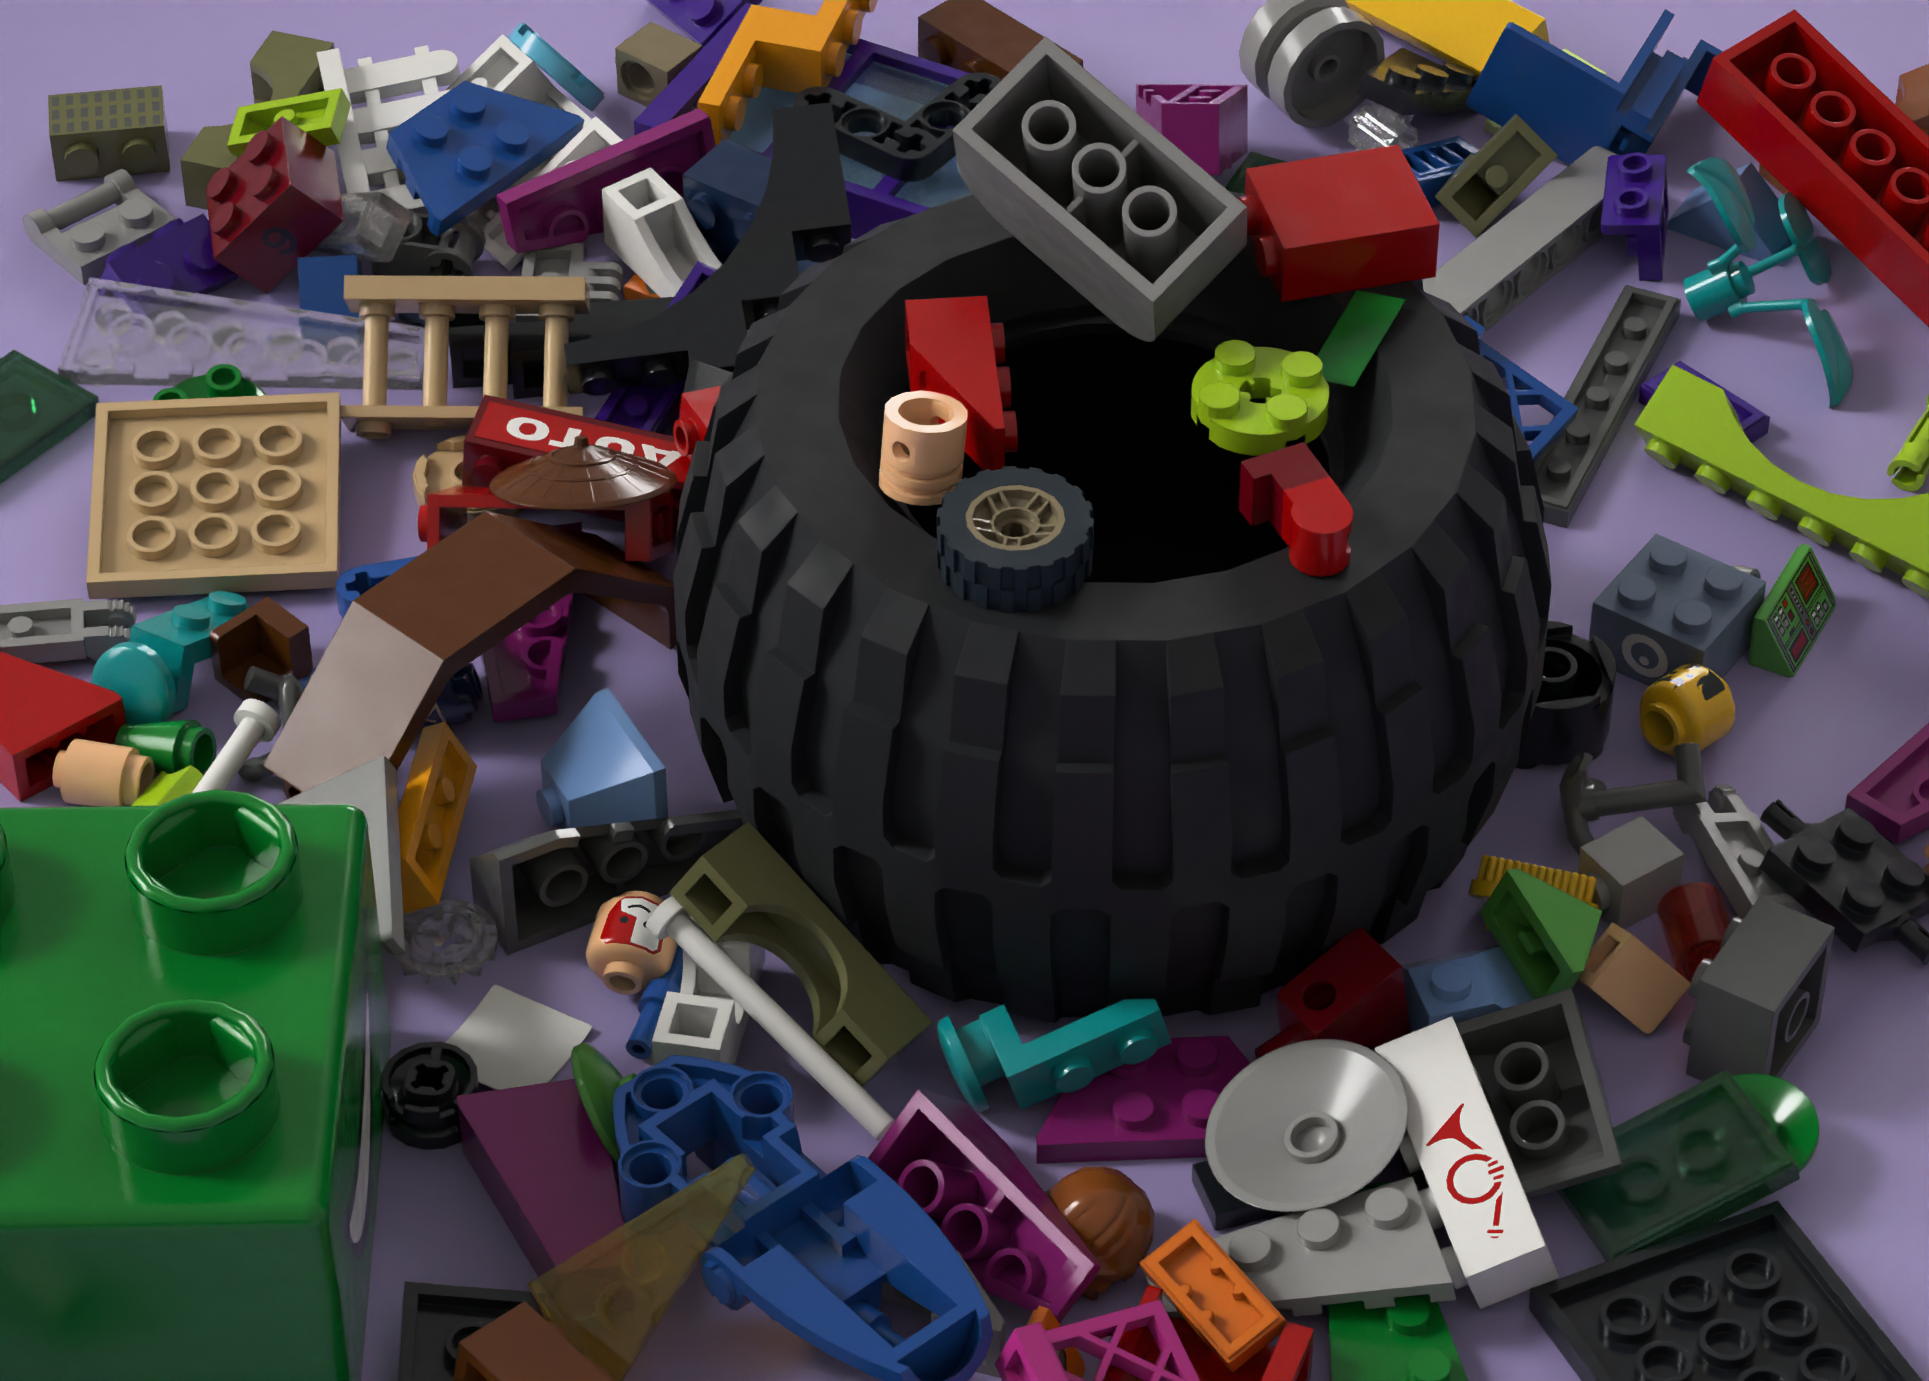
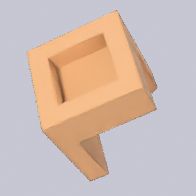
(1632, 978)

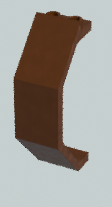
(436, 618)

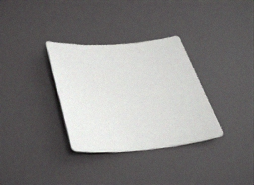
(517, 1039)

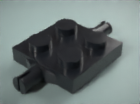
(1849, 878)

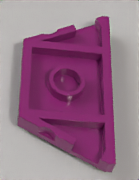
(1143, 1107)

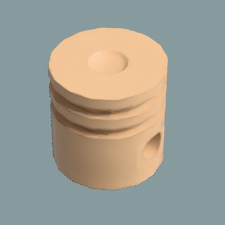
(918, 453)

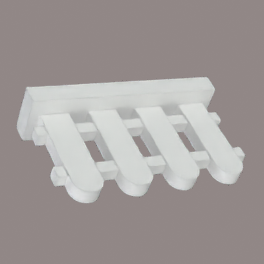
(373, 123)

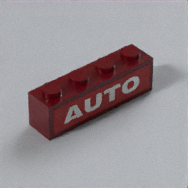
(514, 432)

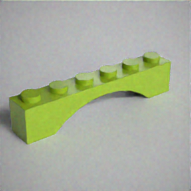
(1699, 428)

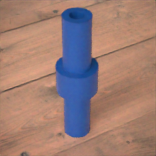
(650, 1006)

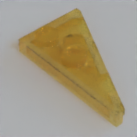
(625, 1282)

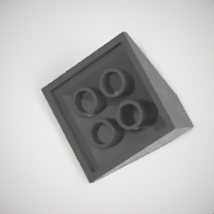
(1543, 1093)

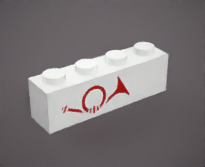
(1467, 1168)

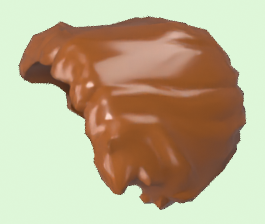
(1110, 1219)

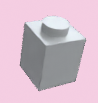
(1632, 871)

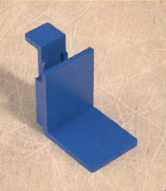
(1576, 104)

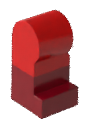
(1301, 505)

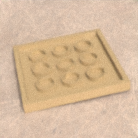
(215, 495)

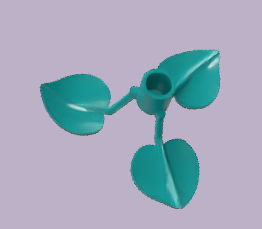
(1727, 285)

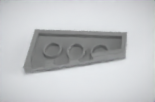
(1345, 1252)

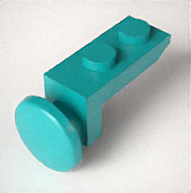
(159, 660)
(1054, 1062)

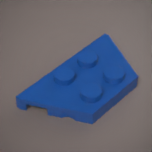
(474, 148)

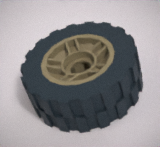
(1015, 539)

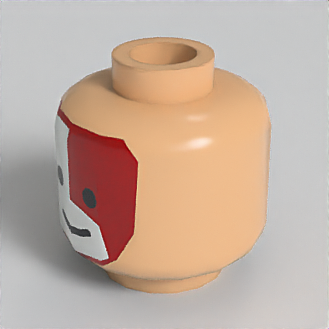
(624, 946)

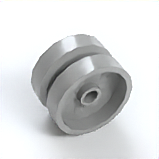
(1310, 57)

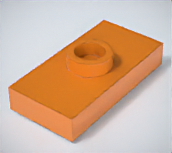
(1213, 1295)

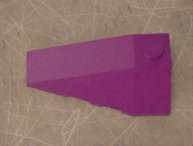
(986, 1204)

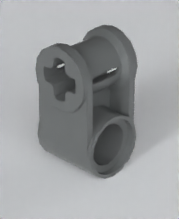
(426, 254)

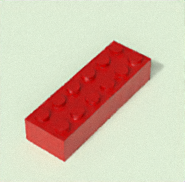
(1832, 146)

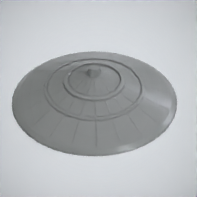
(1306, 1125)

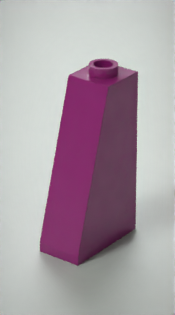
(542, 1168)

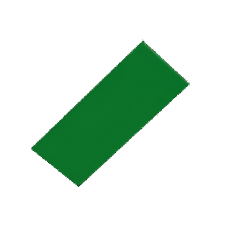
(1357, 336)

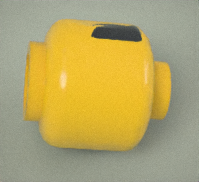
(1686, 708)

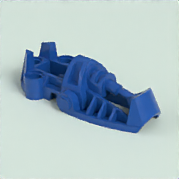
(798, 1238)

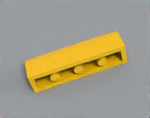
(1451, 29)

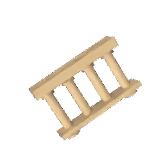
(437, 301)

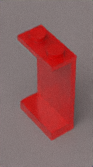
(646, 522)

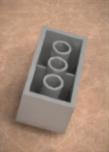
(1098, 192)

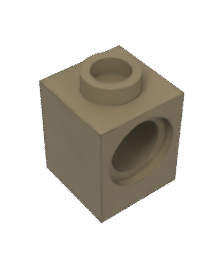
(651, 61)

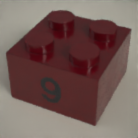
(273, 204)

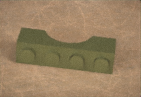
(279, 70)
(755, 897)

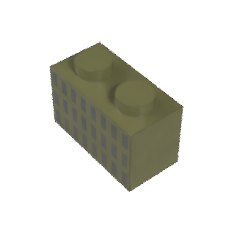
(108, 132)

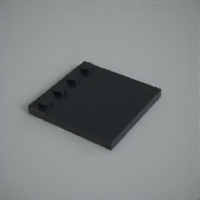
(1718, 1306)

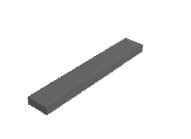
(1604, 396)

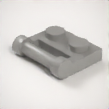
(89, 243)

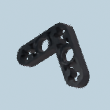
(902, 148)

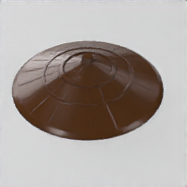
(582, 479)

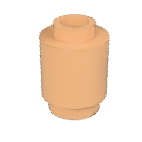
(101, 773)

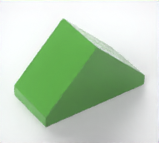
(1541, 931)

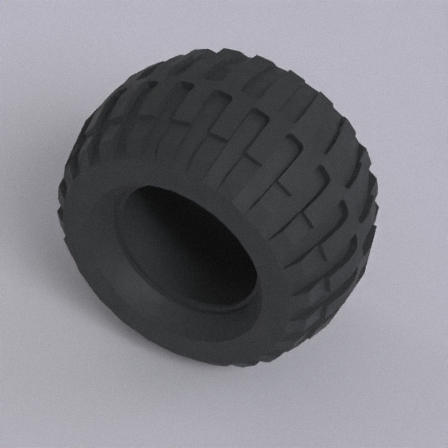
(1192, 751)

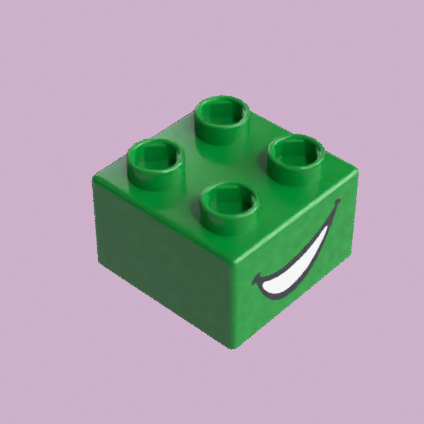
(188, 1090)

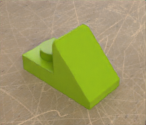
(318, 114)

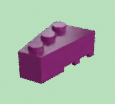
(1200, 120)

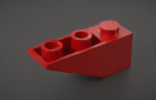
(956, 354)

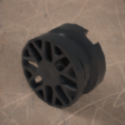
(423, 1091)

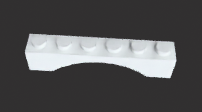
(653, 231)

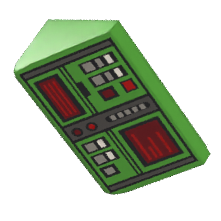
(1791, 615)

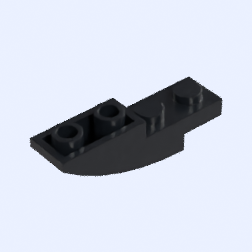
(527, 343)

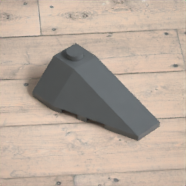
(565, 875)

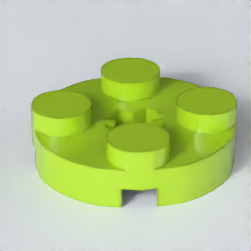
(1287, 380)

